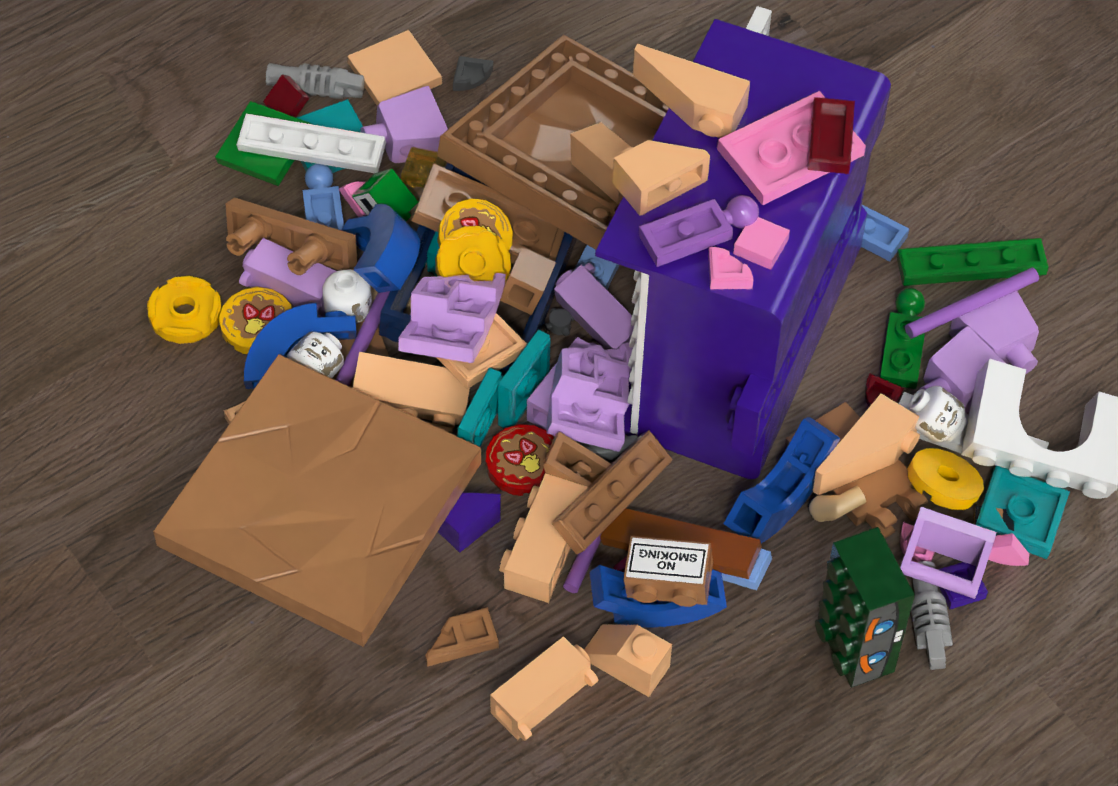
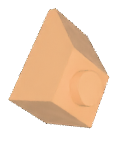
(658, 173)
(630, 655)

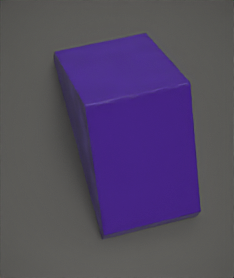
(471, 518)

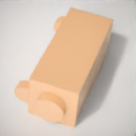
(594, 154)
(541, 687)

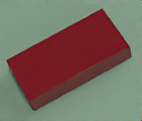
(831, 135)

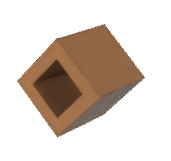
(527, 280)

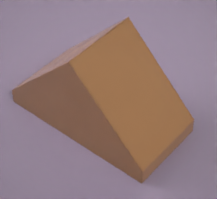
(573, 461)

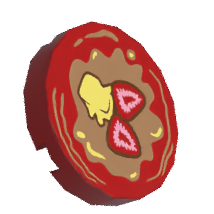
(517, 458)

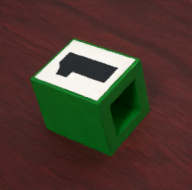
(387, 189)

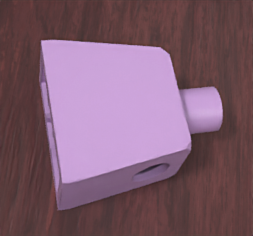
(407, 123)
(1005, 328)
(957, 365)

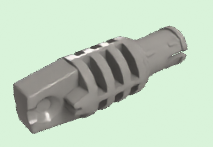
(319, 80)
(931, 621)

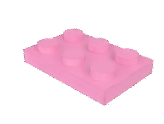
(774, 151)

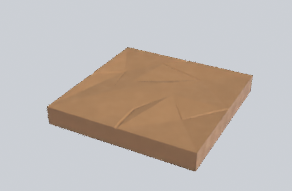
(523, 130)
(319, 499)

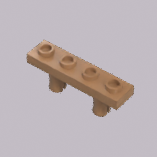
(308, 240)

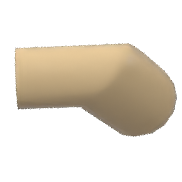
(835, 506)

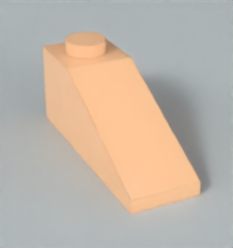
(697, 94)
(869, 446)

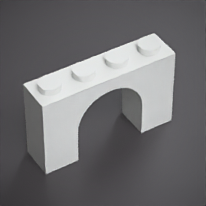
(997, 436)

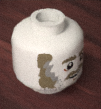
(347, 293)
(318, 353)
(939, 414)

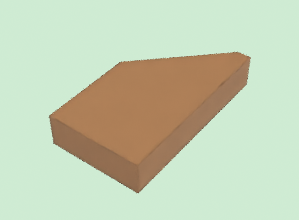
(463, 637)

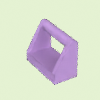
(953, 539)

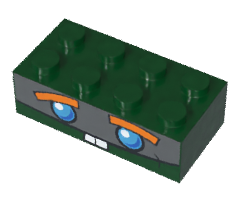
(864, 607)

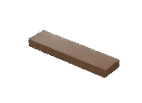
(612, 492)

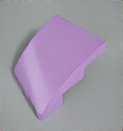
(451, 316)
(591, 395)

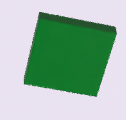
(260, 166)

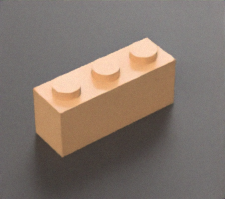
(413, 387)
(539, 548)

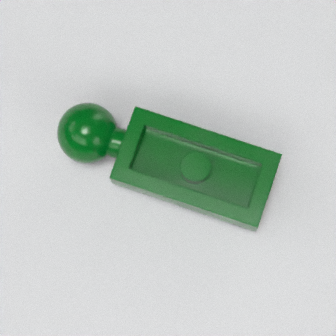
(901, 353)

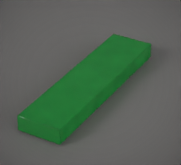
(970, 261)

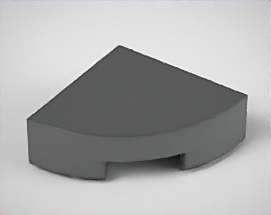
(471, 73)

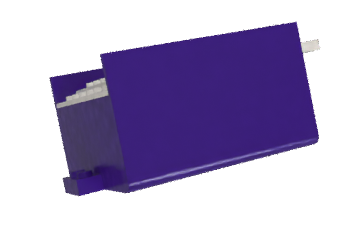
(726, 363)

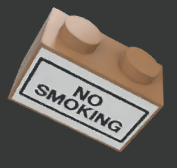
(668, 571)

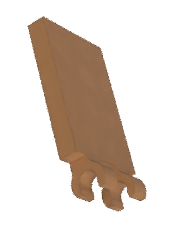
(879, 487)

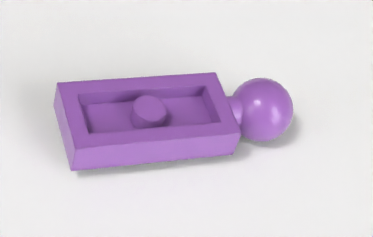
(696, 228)

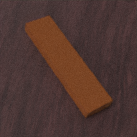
(731, 552)

